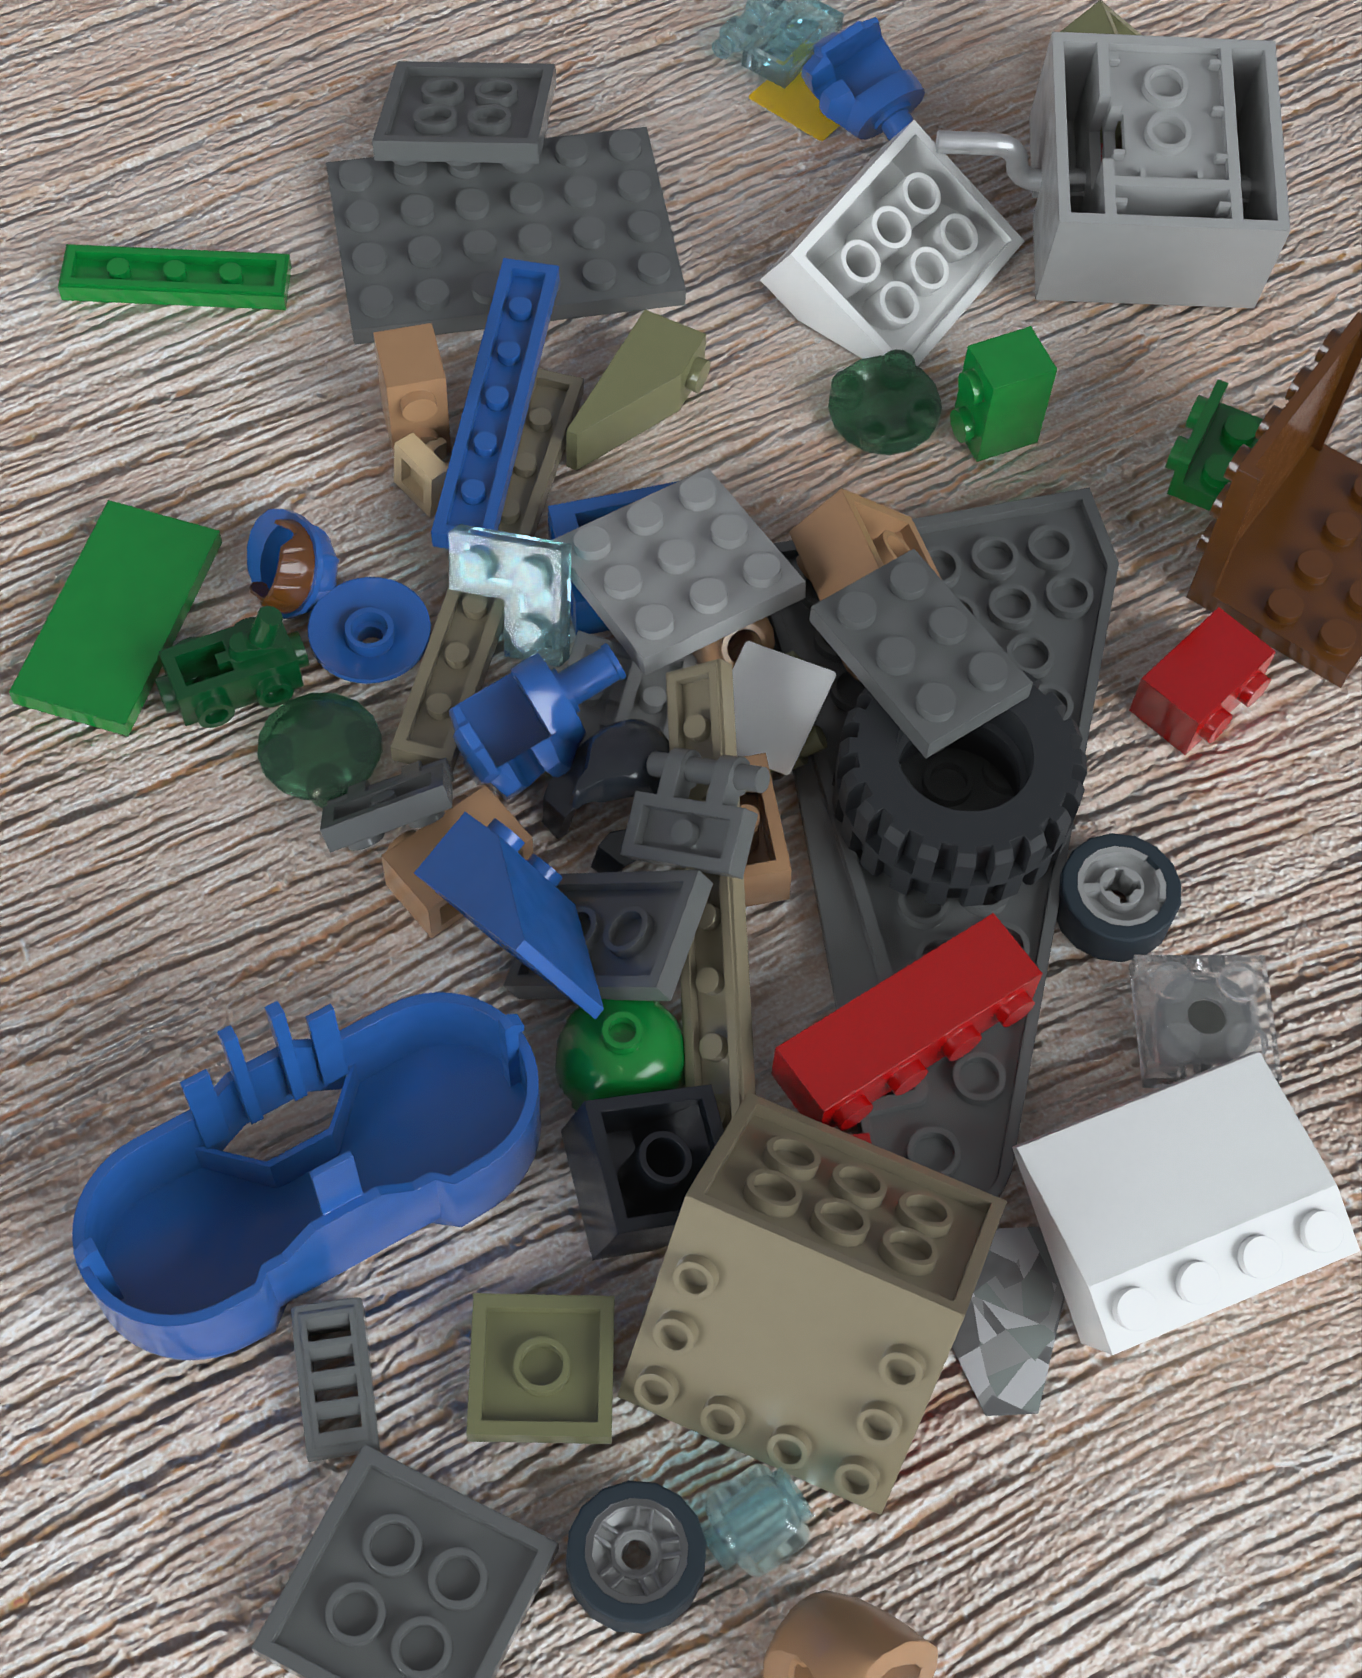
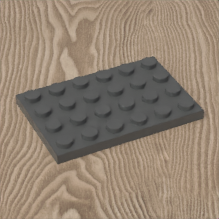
(433, 235)

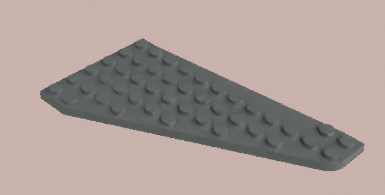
(1044, 590)

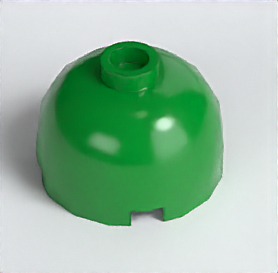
(619, 1053)

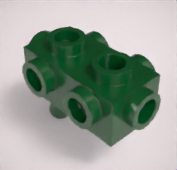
(232, 669)

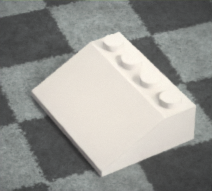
(895, 253)
(1182, 1203)

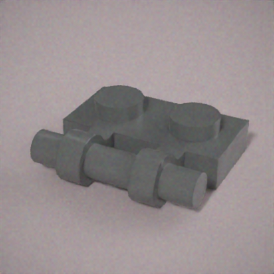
(369, 811)
(689, 832)

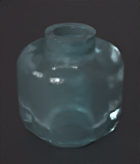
(757, 1520)

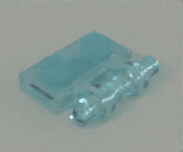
(784, 43)

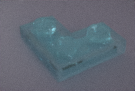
(531, 579)

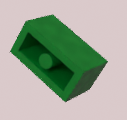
(1003, 394)

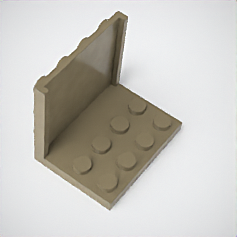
(810, 1300)

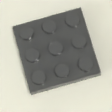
(465, 113)
(405, 1582)

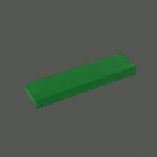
(175, 277)

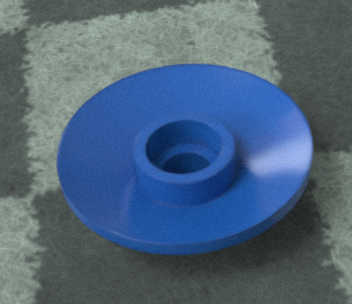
(367, 610)

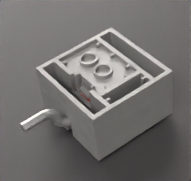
(1191, 197)

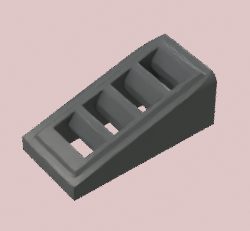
(322, 1319)

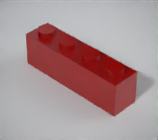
(907, 1025)

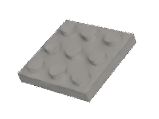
(679, 570)

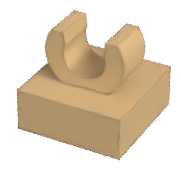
(421, 470)

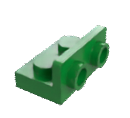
(1204, 457)

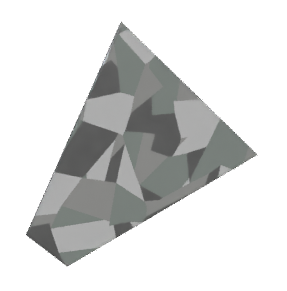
(1011, 1324)

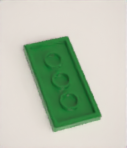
(115, 617)

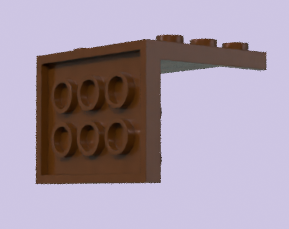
(1291, 524)

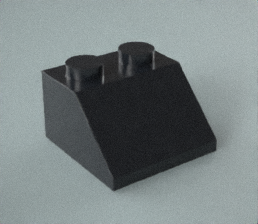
(636, 1163)

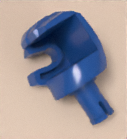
(862, 82)
(529, 720)

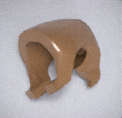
(846, 1638)

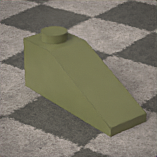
(639, 387)

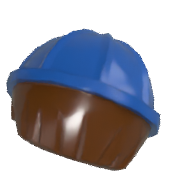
(290, 562)

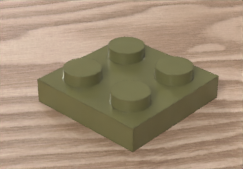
(541, 1369)

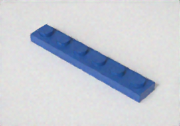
(497, 399)

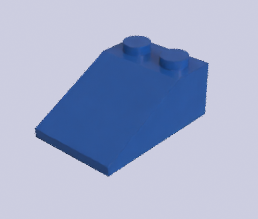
(514, 904)

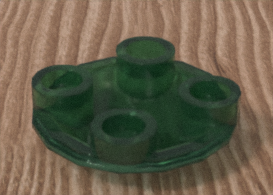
(885, 404)
(319, 746)

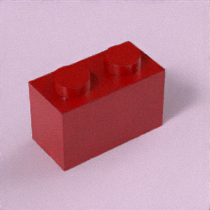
(1203, 681)

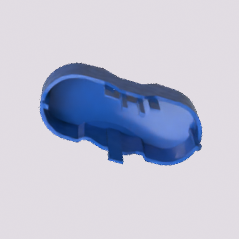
(211, 1245)

